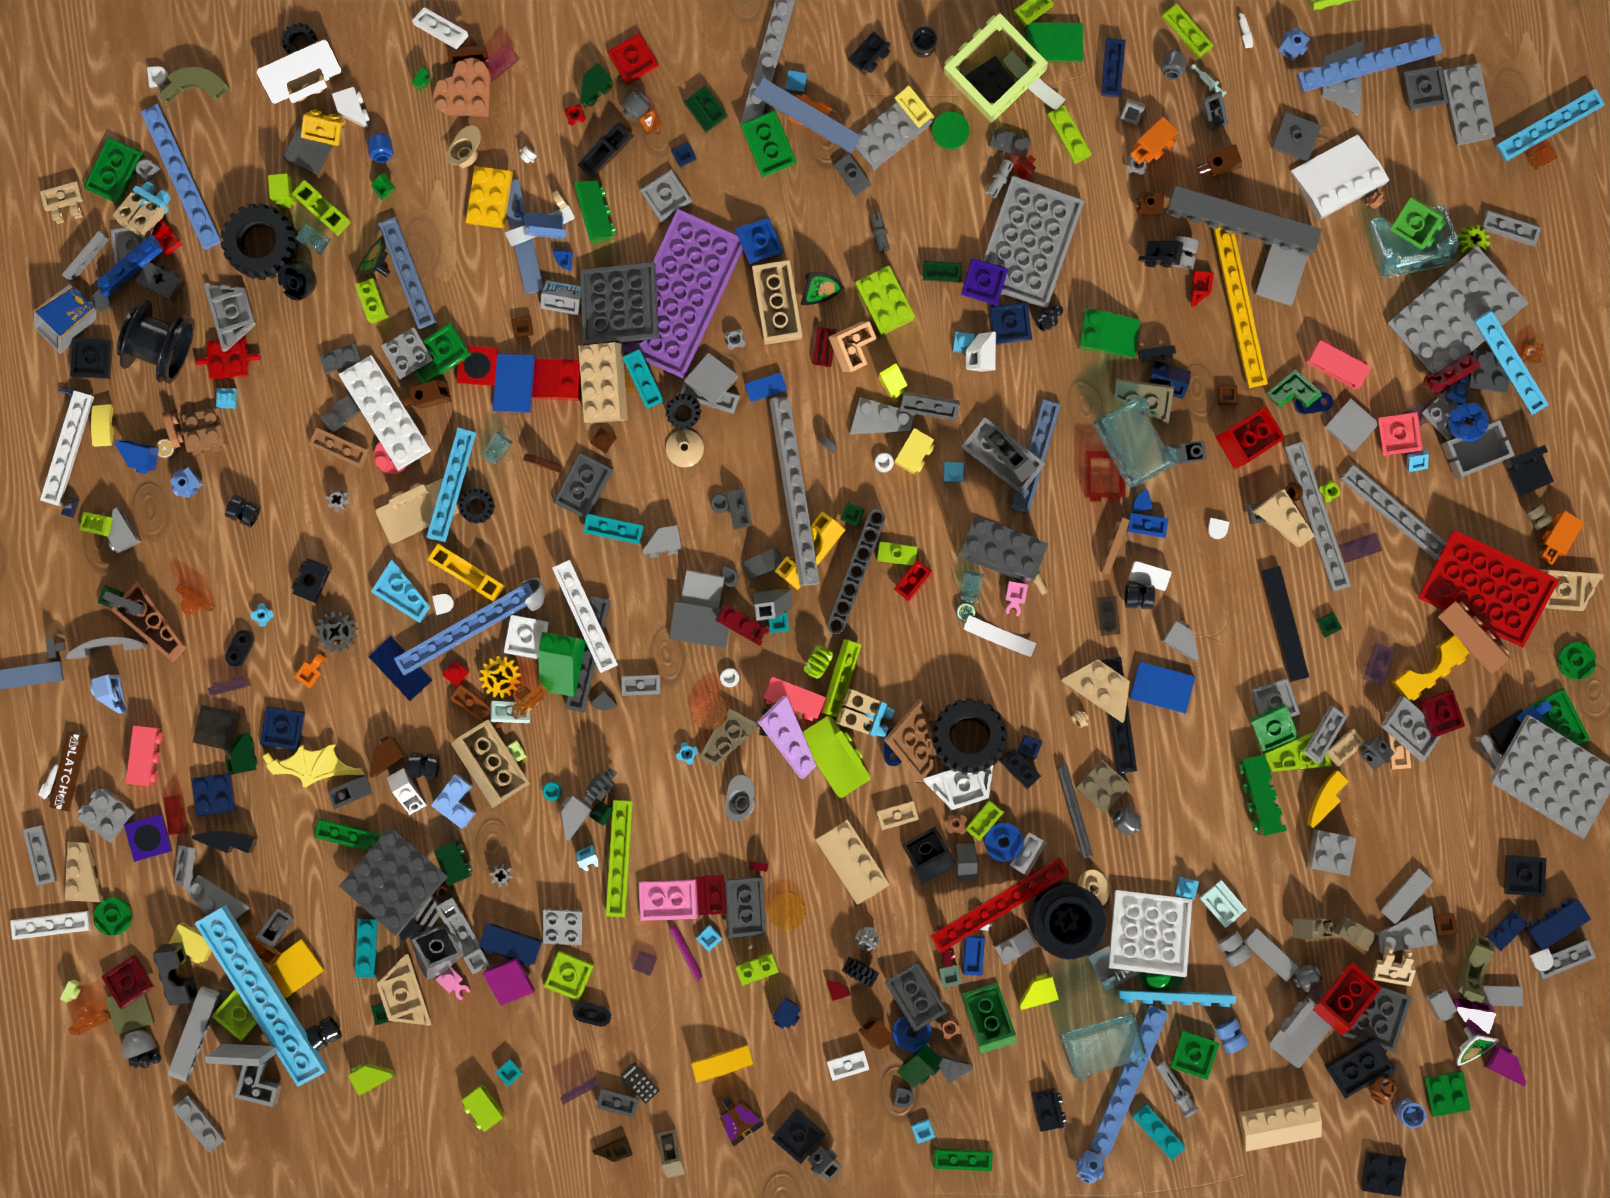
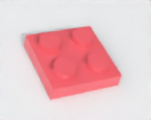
(1400, 433)

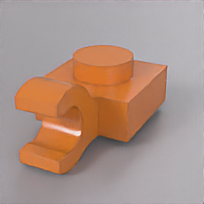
(309, 672)

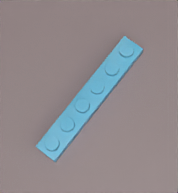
(1550, 125)
(1510, 362)
(451, 485)
(1167, 997)

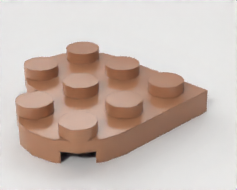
(466, 91)

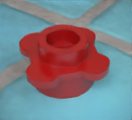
(574, 119)

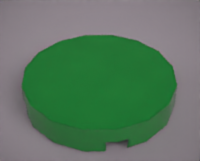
(950, 130)
(1576, 660)
(113, 916)

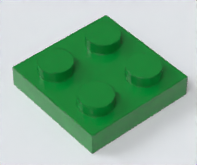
(1274, 728)
(1194, 1054)
(1447, 1093)

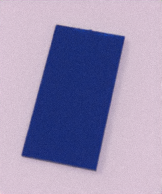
(408, 684)

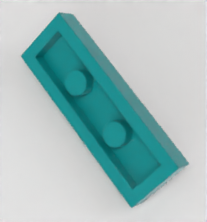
(643, 378)
(613, 528)
(366, 948)
(1158, 1131)

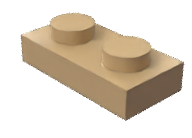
(897, 815)

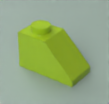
(368, 1077)

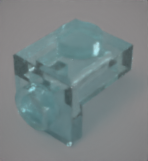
(312, 239)
(496, 448)
(971, 587)

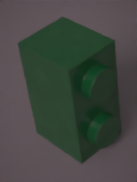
(453, 862)
(920, 1065)

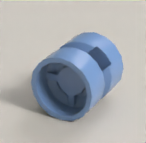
(1232, 1037)
(1410, 1113)

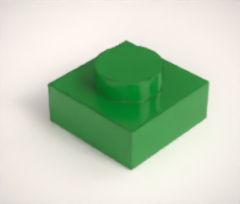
(421, 79)
(383, 186)

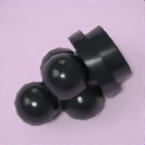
(1048, 317)
(145, 1059)

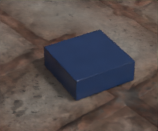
(683, 155)
(1029, 747)

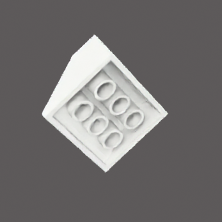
(1339, 177)

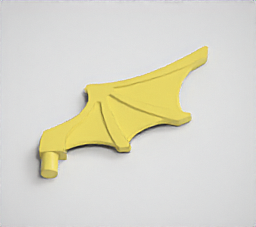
(311, 765)

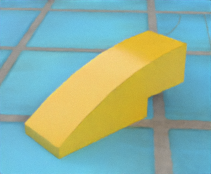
(1326, 797)
(722, 1063)

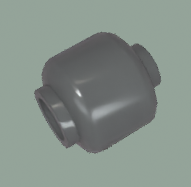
(1173, 64)
(635, 105)
(1126, 820)
(1308, 978)

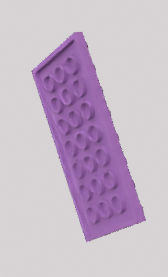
(691, 279)

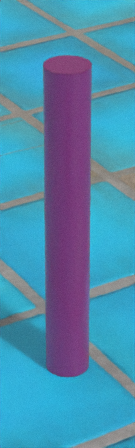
(685, 952)

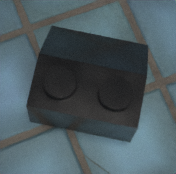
(929, 855)

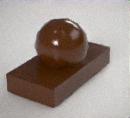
(467, 50)

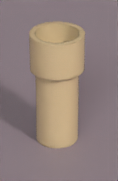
(1040, 585)

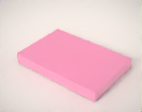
(668, 900)

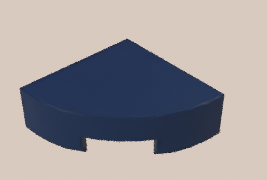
(71, 509)

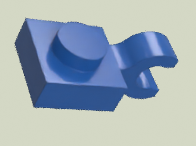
(1536, 712)

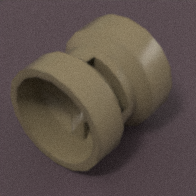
(1536, 513)

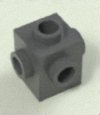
(1376, 752)
(825, 1163)

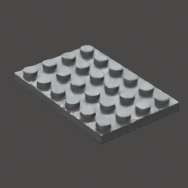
(1032, 239)
(1440, 320)
(1554, 776)

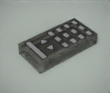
(639, 1082)

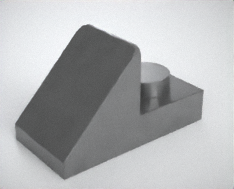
(341, 414)
(275, 928)

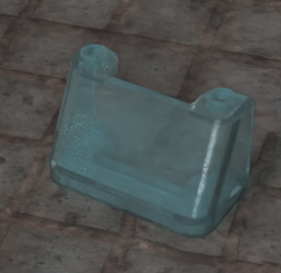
(1399, 256)
(1134, 443)
(1103, 1045)

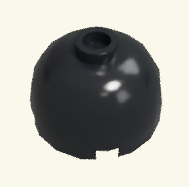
(297, 280)

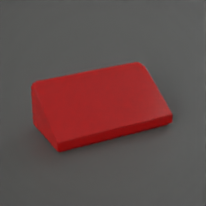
(913, 581)

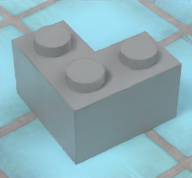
(255, 1089)

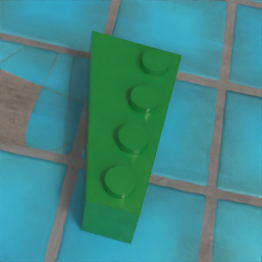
(1261, 795)

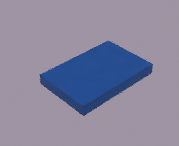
(514, 383)
(1162, 687)

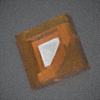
(650, 121)
(1531, 352)

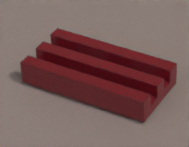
(822, 363)

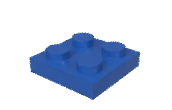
(759, 241)

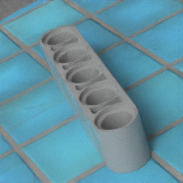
(194, 1034)

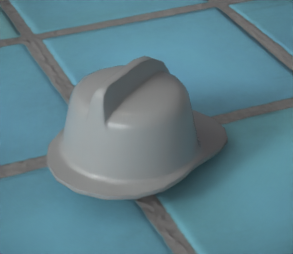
(740, 798)

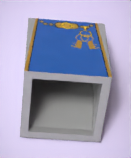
(64, 317)

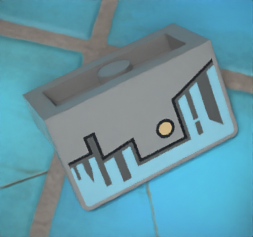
(561, 297)

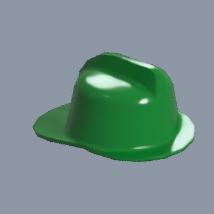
(1159, 981)

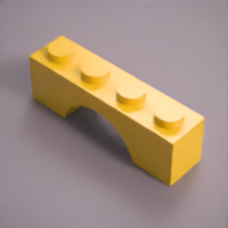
(824, 534)
(466, 572)
(1449, 653)

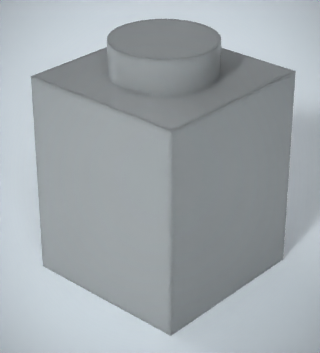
(1441, 1004)

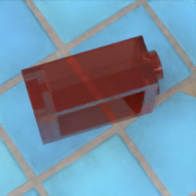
(1096, 497)

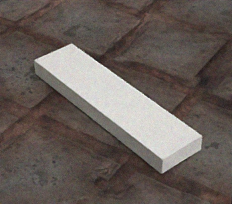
(50, 925)

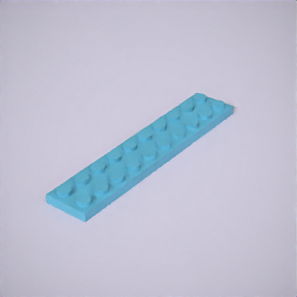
(261, 995)

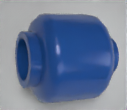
(380, 147)

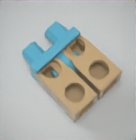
(142, 209)
(870, 717)

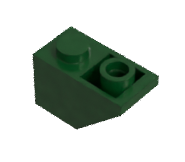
(595, 84)
(240, 755)

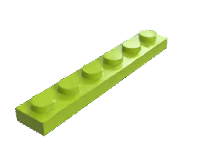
(619, 858)

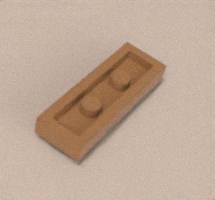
(339, 448)
(1113, 545)

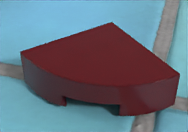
(760, 866)
(837, 990)

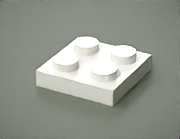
(524, 636)

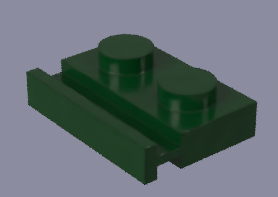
(705, 109)

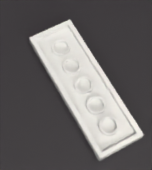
(384, 412)

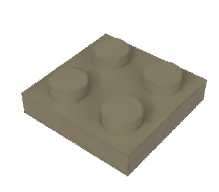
(1103, 786)

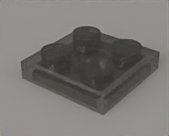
(216, 727)

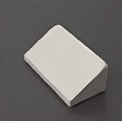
(1149, 575)

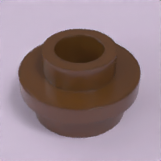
(1294, 491)
(449, 891)

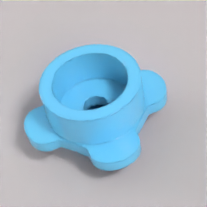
(267, 615)
(688, 758)

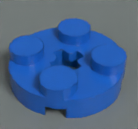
(1464, 431)
(1001, 831)
(907, 1042)

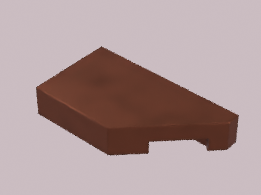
(536, 460)

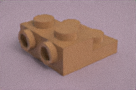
(204, 431)

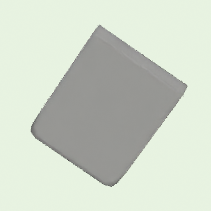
(1132, 111)

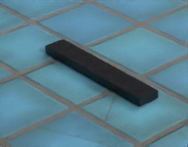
(1285, 624)
(1121, 731)

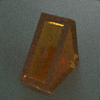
(267, 955)

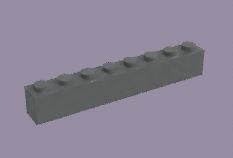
(1243, 220)

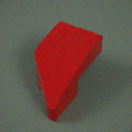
(166, 237)
(1201, 286)

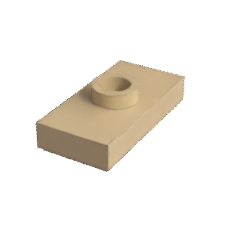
(1345, 747)

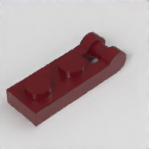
(1452, 373)
(741, 624)

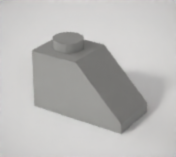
(122, 534)
(1182, 640)
(573, 815)
(1014, 946)

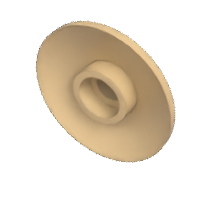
(691, 455)
(1095, 883)

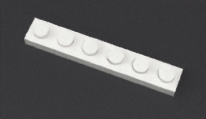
(67, 448)
(585, 616)

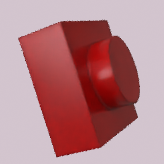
(455, 673)

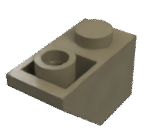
(1313, 928)

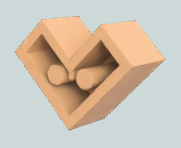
(848, 345)

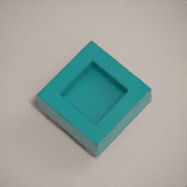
(779, 624)
(509, 1072)

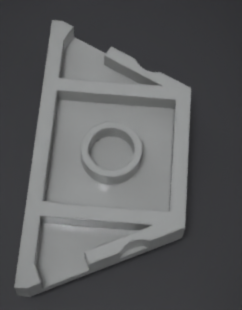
(1348, 92)
(230, 313)

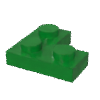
(1294, 385)

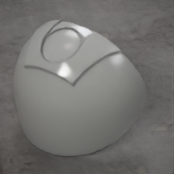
(536, 599)
(137, 1043)

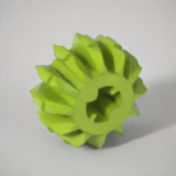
(1475, 232)
(818, 661)

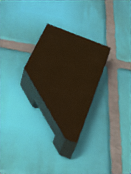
(615, 1150)

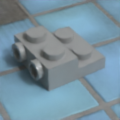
(105, 814)

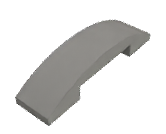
(84, 649)
(463, 935)

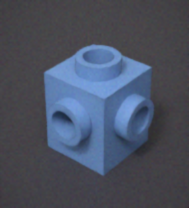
(1294, 44)
(185, 483)
(1090, 1167)

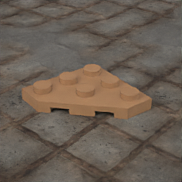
(913, 739)

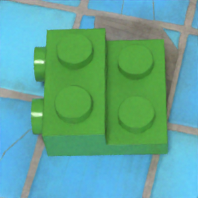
(1418, 223)

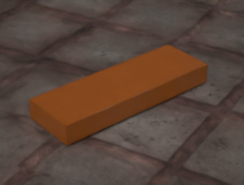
(473, 705)

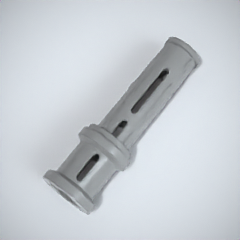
(1181, 1097)

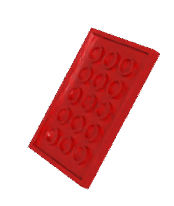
(1493, 585)

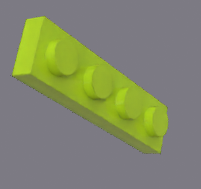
(841, 677)

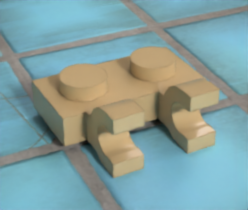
(62, 196)
(1392, 972)

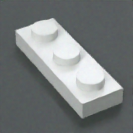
(440, 28)

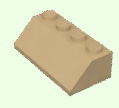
(490, 763)
(852, 862)
(1280, 1124)

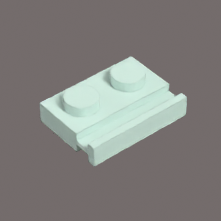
(1223, 904)

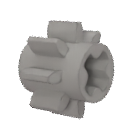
(343, 500)
(497, 878)
(867, 938)

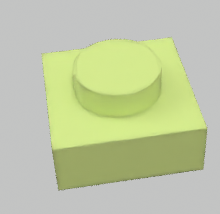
(71, 991)

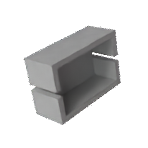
(1479, 454)

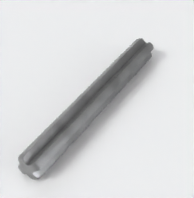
(1075, 812)

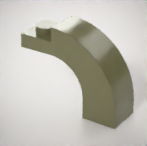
(193, 78)
(1474, 968)

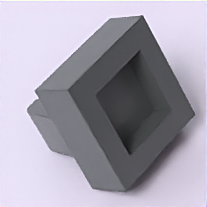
(53, 647)

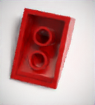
(557, 379)
(1250, 437)
(1346, 998)

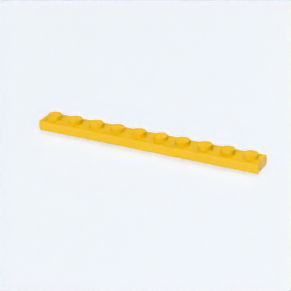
(1240, 308)

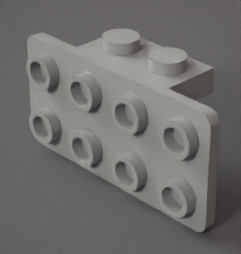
(1301, 1031)

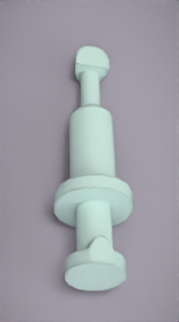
(1208, 80)

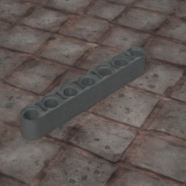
(856, 562)

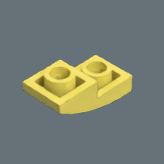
(101, 428)

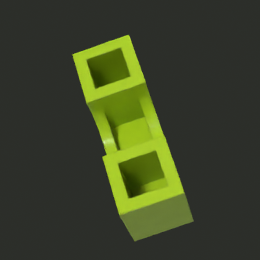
(321, 208)

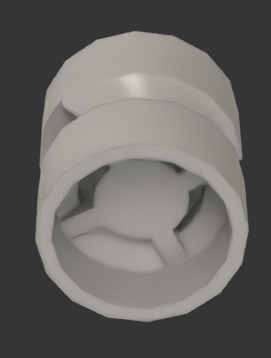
(1190, 247)
(1235, 951)

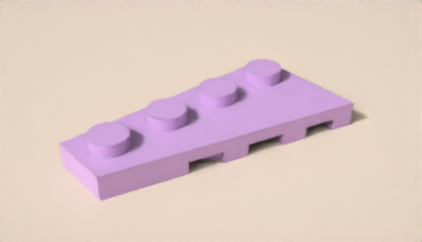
(786, 734)

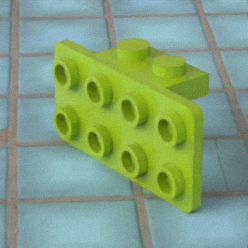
(836, 756)

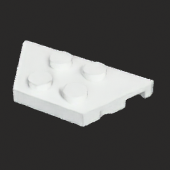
(960, 789)

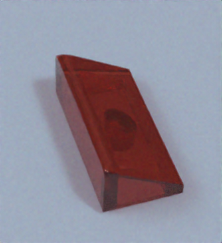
(175, 814)

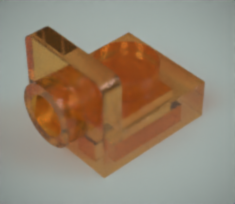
(1541, 155)

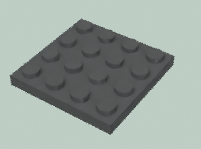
(619, 303)
(393, 881)

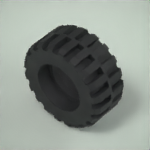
(241, 224)
(974, 711)

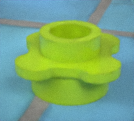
(1335, 492)

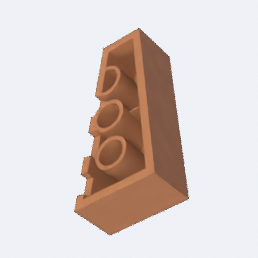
(151, 624)
(1474, 637)

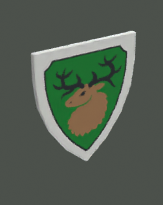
(1474, 1046)

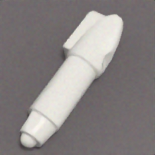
(1247, 35)
(48, 786)

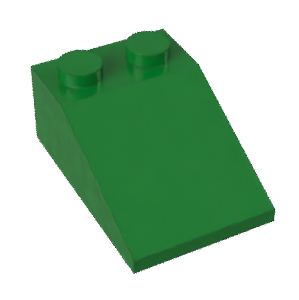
(1108, 333)
(560, 663)
(989, 1018)

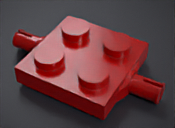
(227, 364)

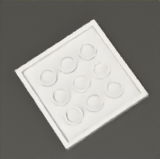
(1150, 933)

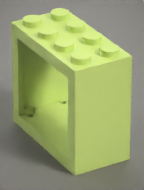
(993, 111)

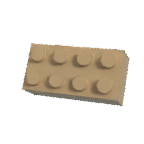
(777, 302)
(603, 383)

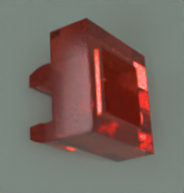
(1024, 167)

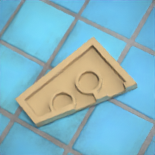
(1284, 516)
(80, 874)

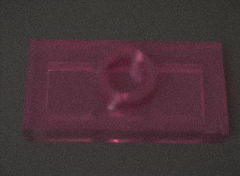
(501, 61)

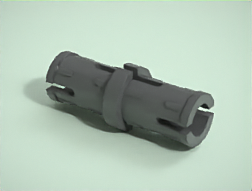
(880, 232)

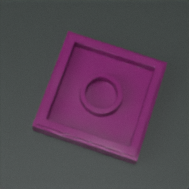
(508, 981)

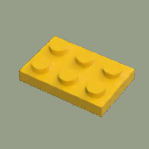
(489, 197)

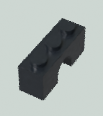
(176, 988)

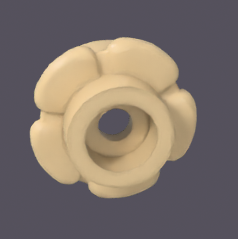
(1080, 719)

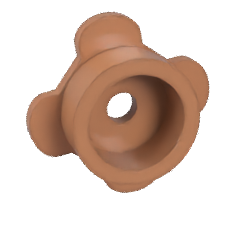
(1375, 199)
(961, 828)
(954, 1028)

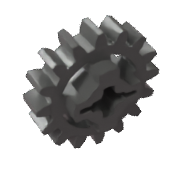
(330, 639)
(600, 786)

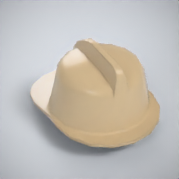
(464, 147)

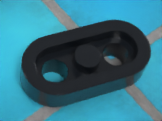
(1164, 352)
(240, 648)
(591, 1016)

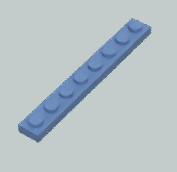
(1369, 63)
(181, 176)
(464, 629)
(1127, 1084)

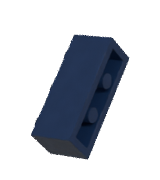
(1557, 923)
(510, 944)

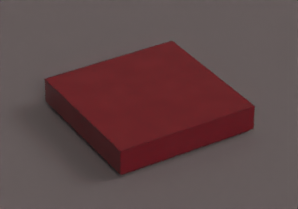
(1442, 713)
(128, 982)

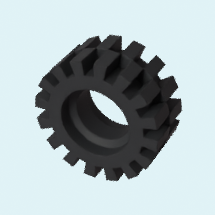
(296, 30)
(673, 417)
(476, 517)
(860, 971)

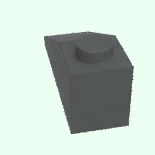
(1010, 453)

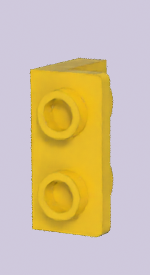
(322, 127)

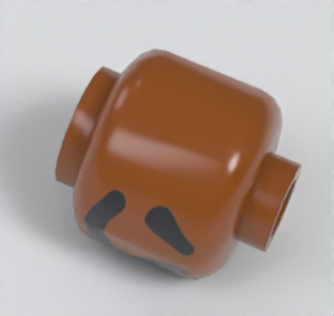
(1383, 1089)

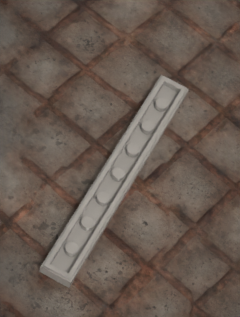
(1393, 511)
(1317, 517)

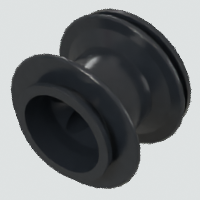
(155, 341)
(1085, 938)

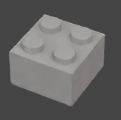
(1331, 852)

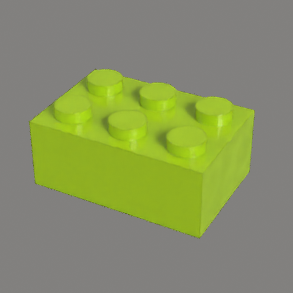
(884, 301)

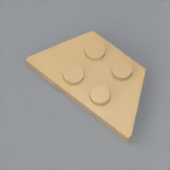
(1572, 590)
(1102, 687)
(402, 994)

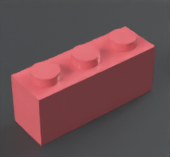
(1338, 364)
(799, 698)
(144, 755)

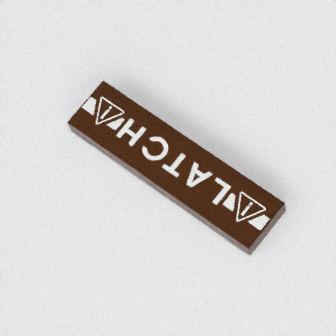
(68, 771)

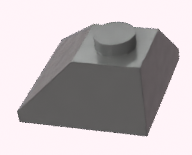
(435, 951)

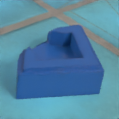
(564, 259)
(1142, 502)

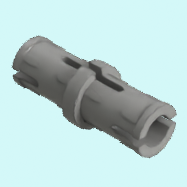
(999, 178)

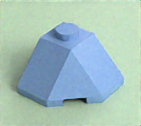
(109, 692)

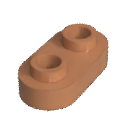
(175, 436)

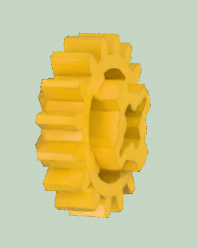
(502, 668)

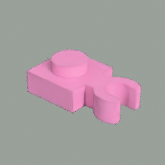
(1015, 594)
(451, 980)

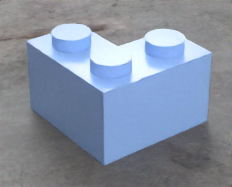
(450, 801)

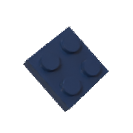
(213, 794)

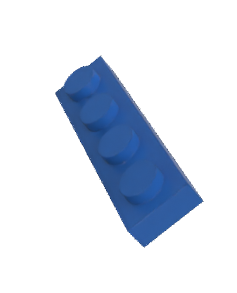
(129, 265)

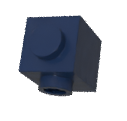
(786, 1014)

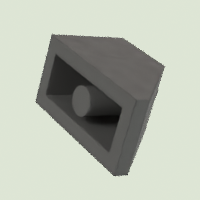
(350, 792)

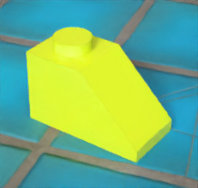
(893, 381)
(1039, 992)

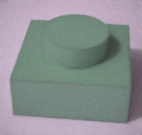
(950, 976)

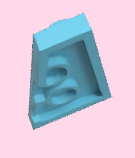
(400, 592)

